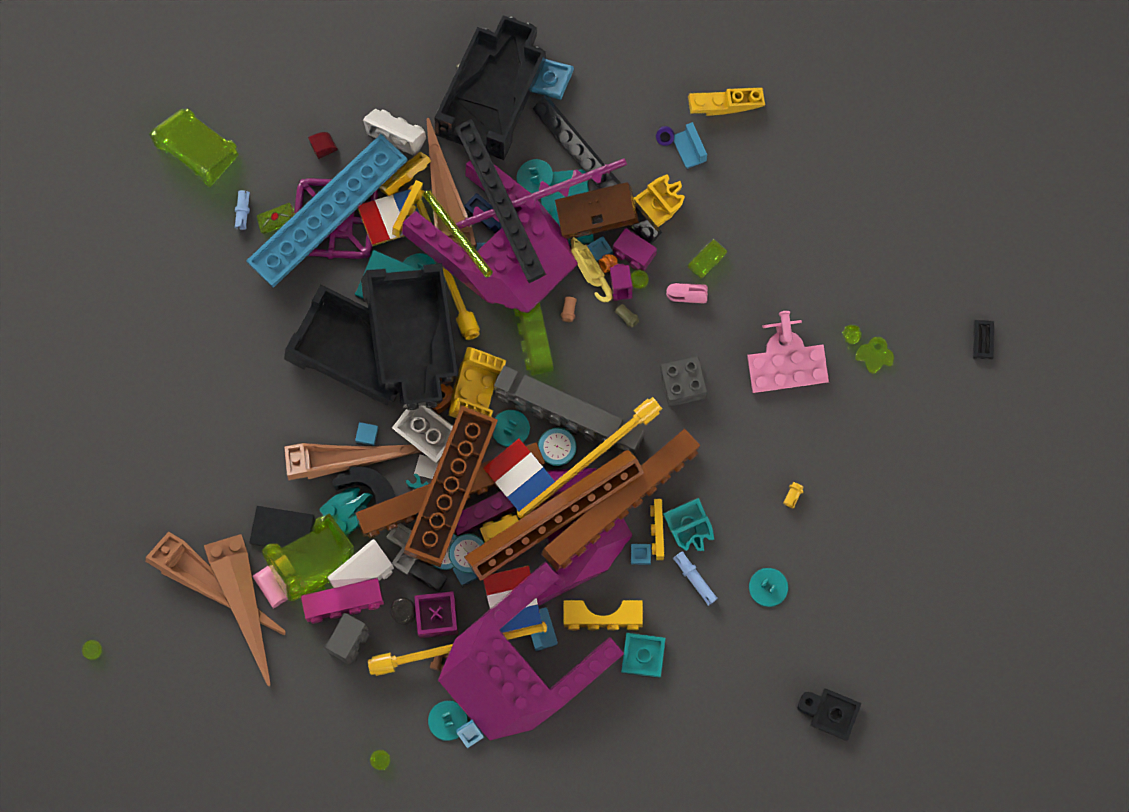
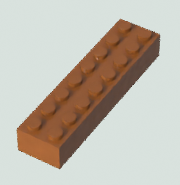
(450, 486)

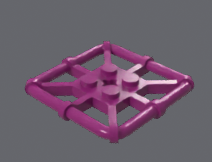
(343, 231)

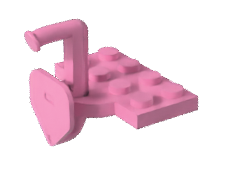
(788, 363)

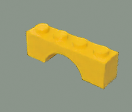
(628, 615)

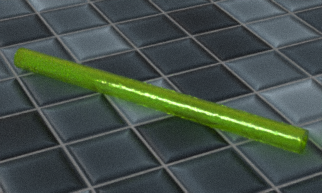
(458, 234)

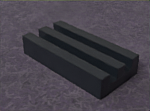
(983, 355)

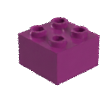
(436, 615)

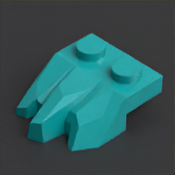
(344, 508)
(689, 524)

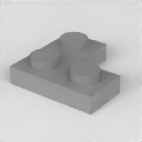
(400, 537)

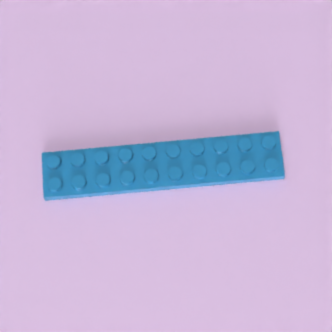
(326, 210)

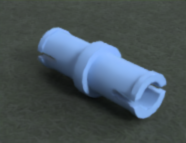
(242, 210)

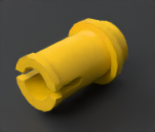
(793, 494)

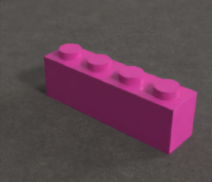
(342, 600)

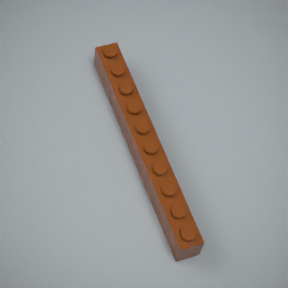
(407, 506)
(616, 506)
(554, 514)

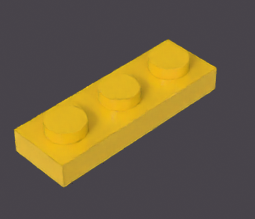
(405, 174)
(408, 208)
(657, 529)

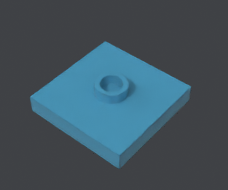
(553, 79)

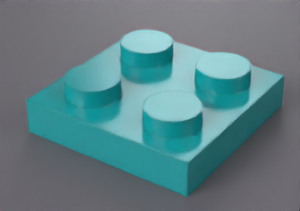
(643, 655)

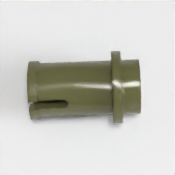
(630, 318)

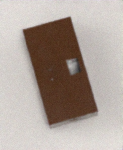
(596, 211)

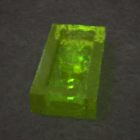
(707, 259)

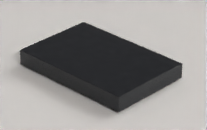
(279, 526)

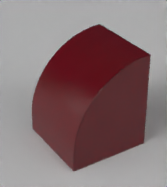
(322, 144)

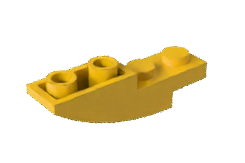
(726, 102)

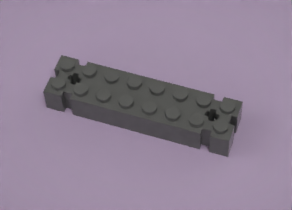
(564, 410)

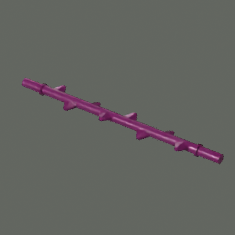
(545, 190)

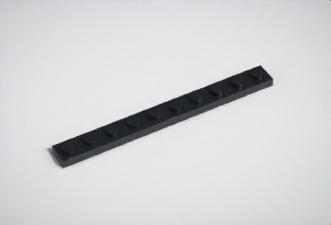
(589, 160)
(500, 201)

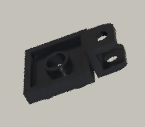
(821, 708)

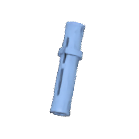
(692, 574)

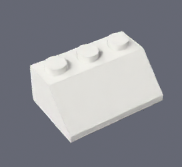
(395, 130)
(425, 431)

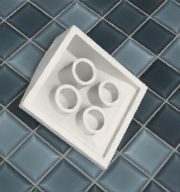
(363, 566)

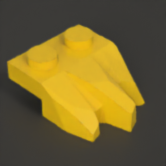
(660, 199)

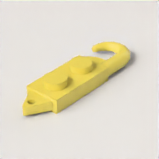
(590, 269)

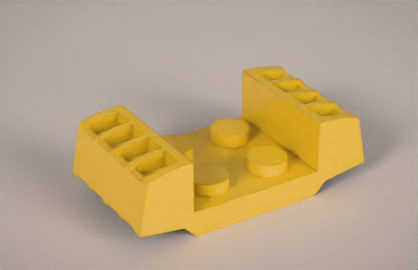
(475, 382)

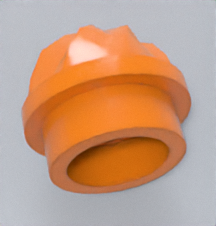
(607, 262)

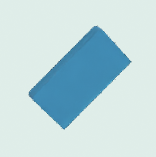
(690, 147)
(548, 639)

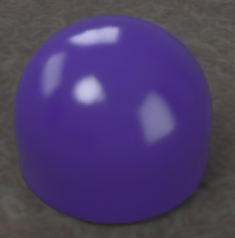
(665, 129)

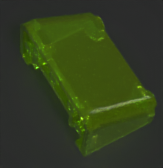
(194, 145)
(309, 560)

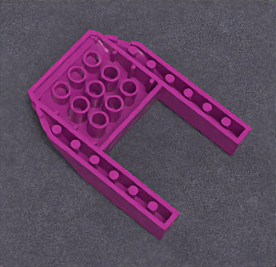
(508, 282)
(583, 568)
(496, 681)

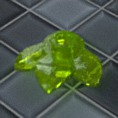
(875, 357)

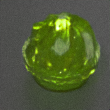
(852, 334)

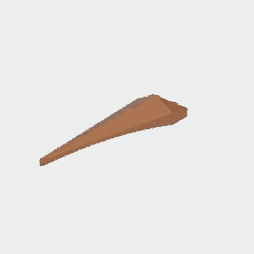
(445, 189)
(320, 460)
(185, 566)
(232, 570)

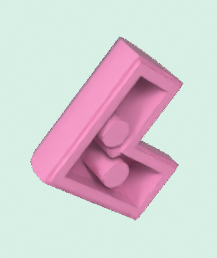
(270, 587)

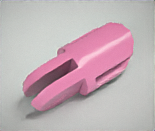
(687, 293)

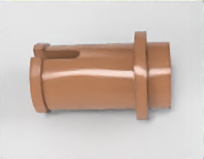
(568, 310)

